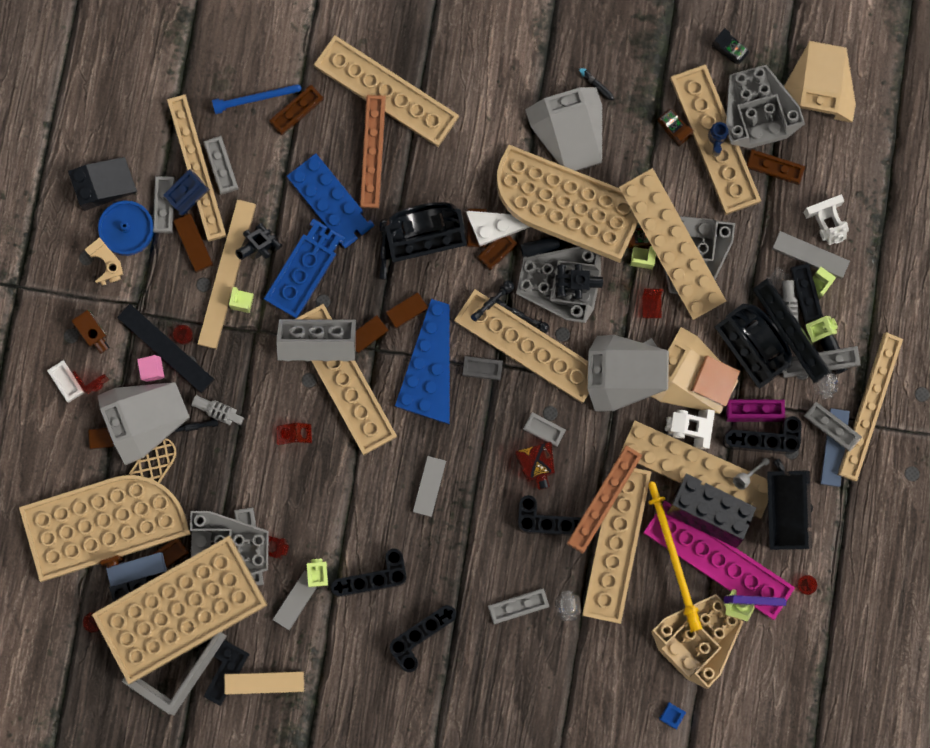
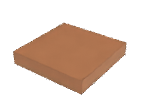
(715, 381)

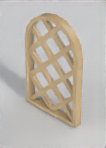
(161, 476)

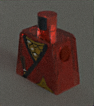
(537, 464)

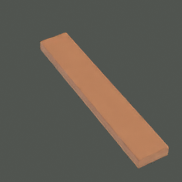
(372, 151)
(604, 499)

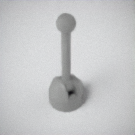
(742, 480)

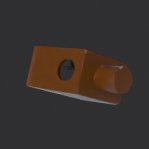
(86, 324)

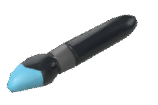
(594, 82)

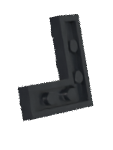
(232, 663)

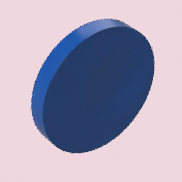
(126, 228)

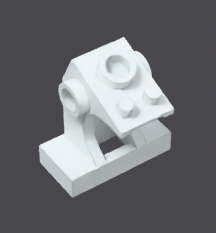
(826, 210)
(678, 424)

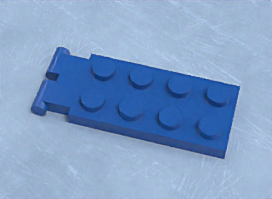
(329, 199)
(304, 269)

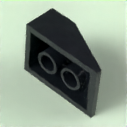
(102, 182)

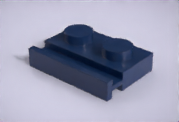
(186, 192)

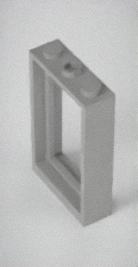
(172, 705)

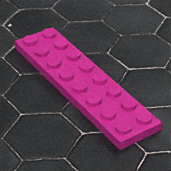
(722, 562)

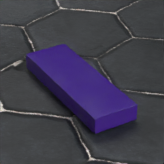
(754, 600)

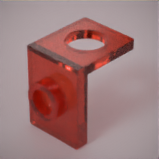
(652, 304)
(94, 386)
(292, 433)
(282, 548)

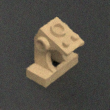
(100, 250)

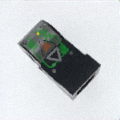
(730, 47)

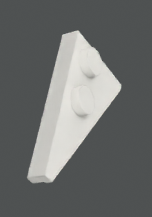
(493, 226)

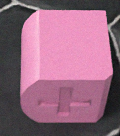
(150, 368)

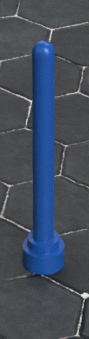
(220, 105)

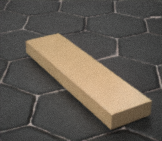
(264, 682)

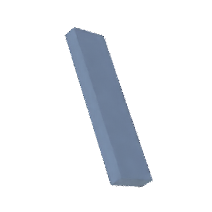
(833, 454)

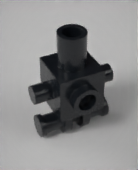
(258, 243)
(577, 281)

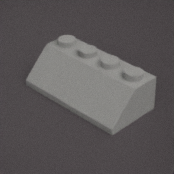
(316, 340)

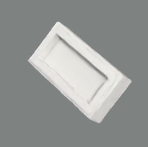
(65, 381)

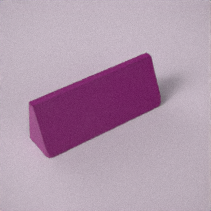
(755, 410)

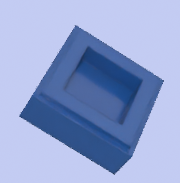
(672, 715)

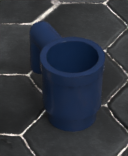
(717, 136)

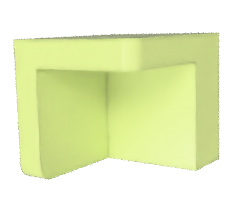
(643, 257)
(822, 281)
(241, 300)

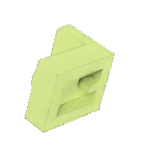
(821, 328)
(317, 573)
(739, 611)

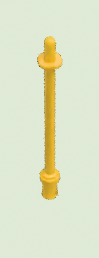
(690, 610)

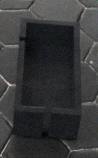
(711, 510)
(789, 510)

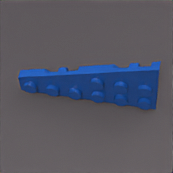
(428, 374)

